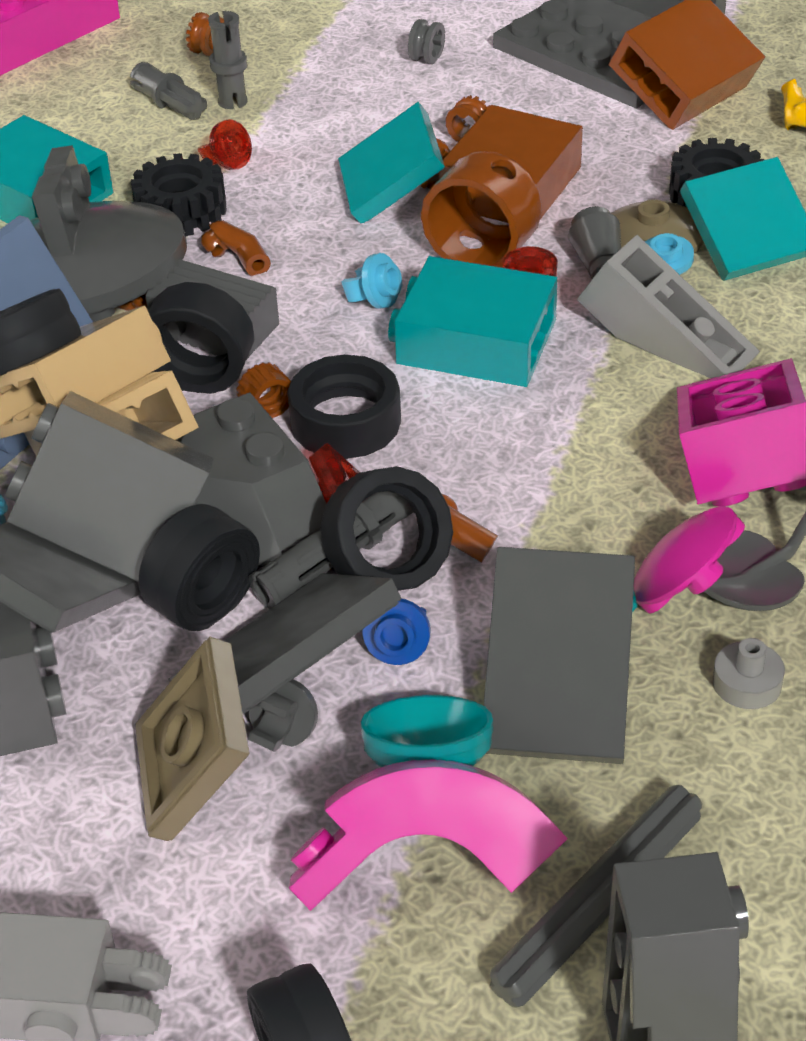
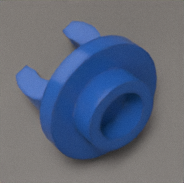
(399, 634)

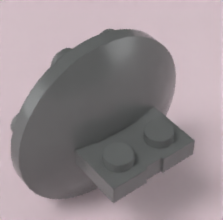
(103, 247)

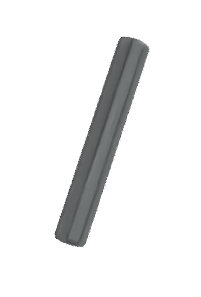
(588, 901)

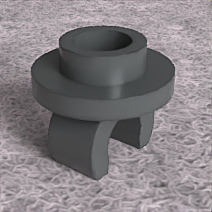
(284, 717)

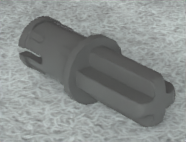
(167, 90)

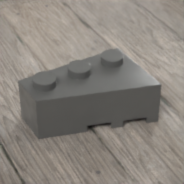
(26, 693)
(673, 951)

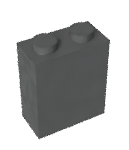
(103, 483)

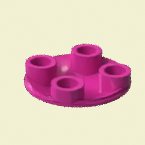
(686, 558)

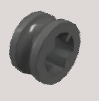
(426, 41)

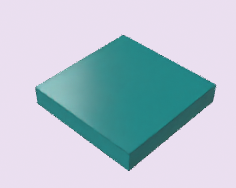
(390, 163)
(748, 217)

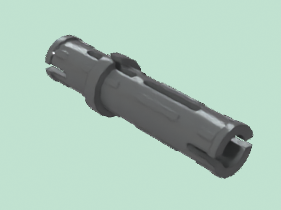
(307, 558)

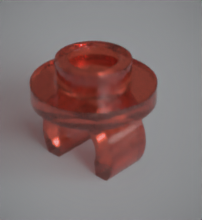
(228, 145)

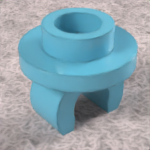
(674, 250)
(376, 281)

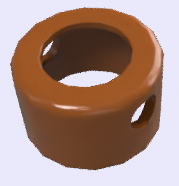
(448, 213)

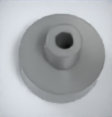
(748, 674)

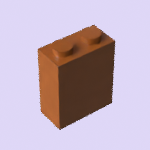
(686, 60)
(540, 145)

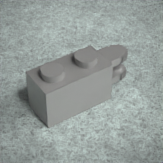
(62, 976)

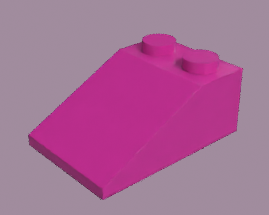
(744, 433)

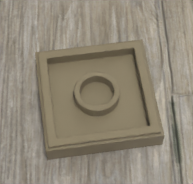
(190, 739)

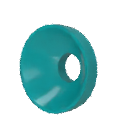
(427, 729)

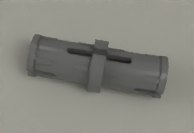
(228, 59)

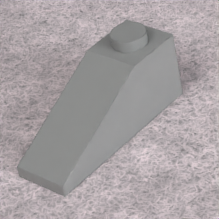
(663, 314)

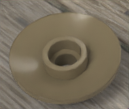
(656, 218)

